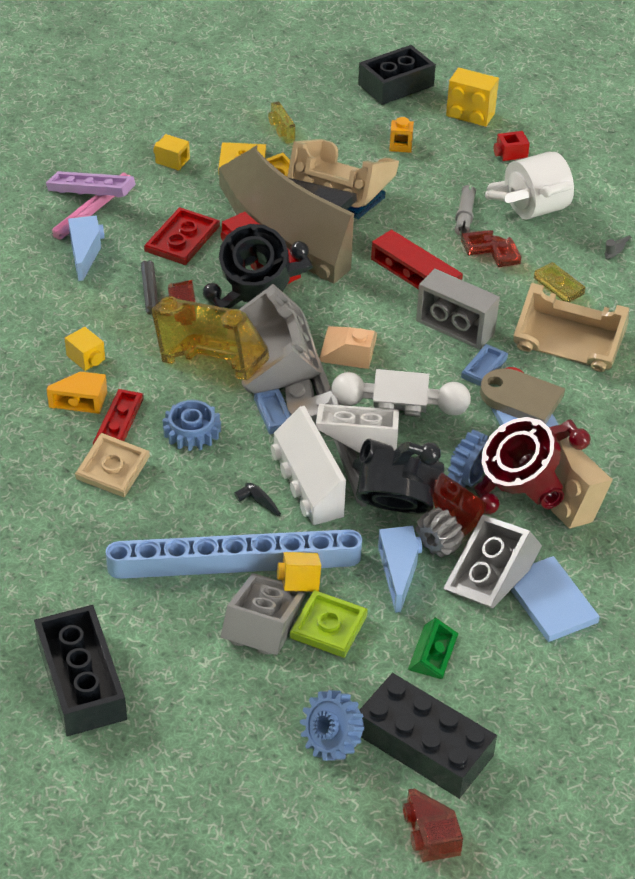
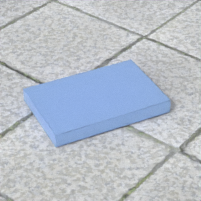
(553, 600)

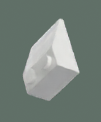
(356, 424)

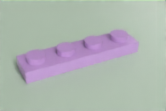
(91, 183)

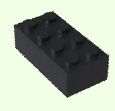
(80, 670)
(427, 735)

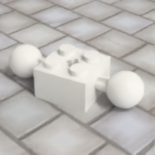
(402, 392)

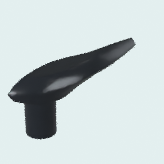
(259, 496)

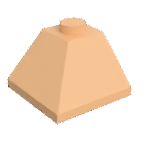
(348, 346)

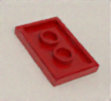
(182, 236)

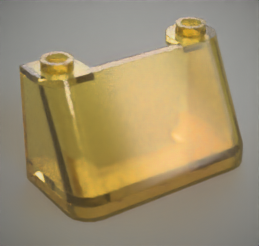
(211, 331)

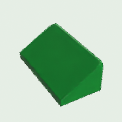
(433, 649)

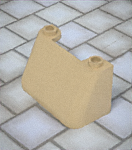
(317, 163)
(570, 329)

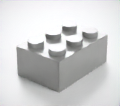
(457, 308)

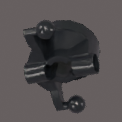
(242, 249)
(395, 479)

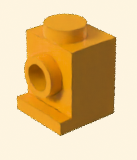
(403, 132)

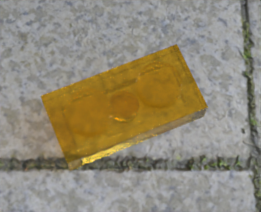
(283, 123)
(559, 282)

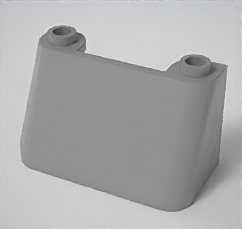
(288, 340)

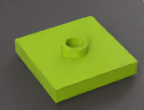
(329, 623)

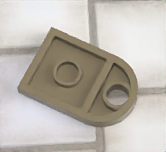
(520, 394)

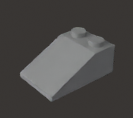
(493, 562)
(261, 614)

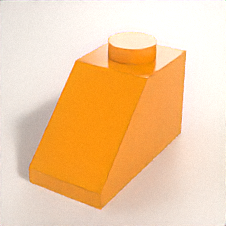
(79, 392)

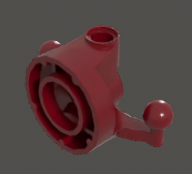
(524, 460)

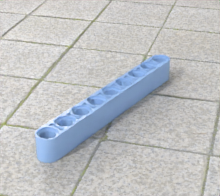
(228, 553)

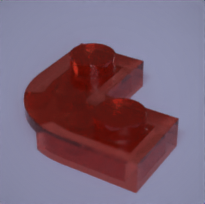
(502, 250)

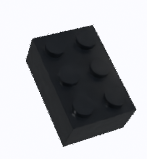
(396, 74)

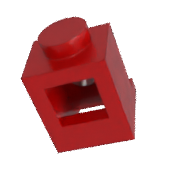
(511, 146)

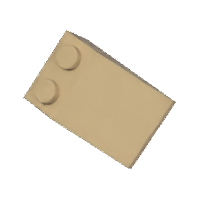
(582, 485)

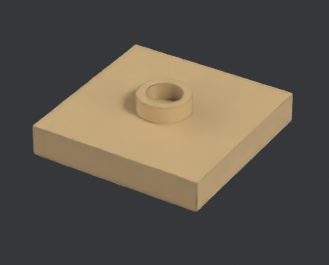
(112, 465)

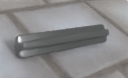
(149, 285)

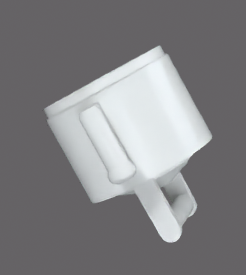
(535, 185)

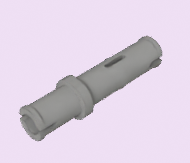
(465, 215)

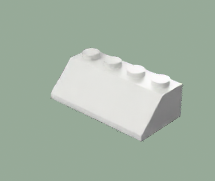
(310, 468)

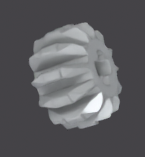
(439, 532)

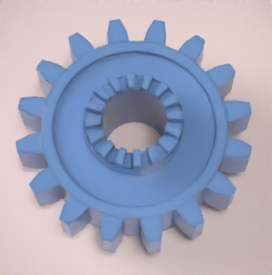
(191, 424)
(466, 463)
(332, 725)

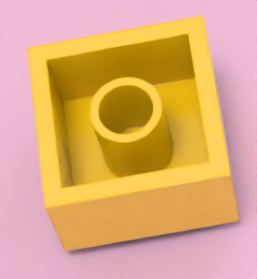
(472, 96)

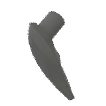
(615, 247)

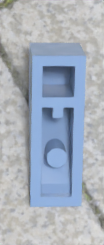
(85, 242)
(399, 558)

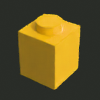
(171, 152)
(85, 348)
(300, 571)

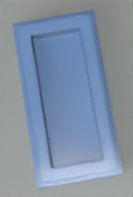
(486, 360)
(272, 409)

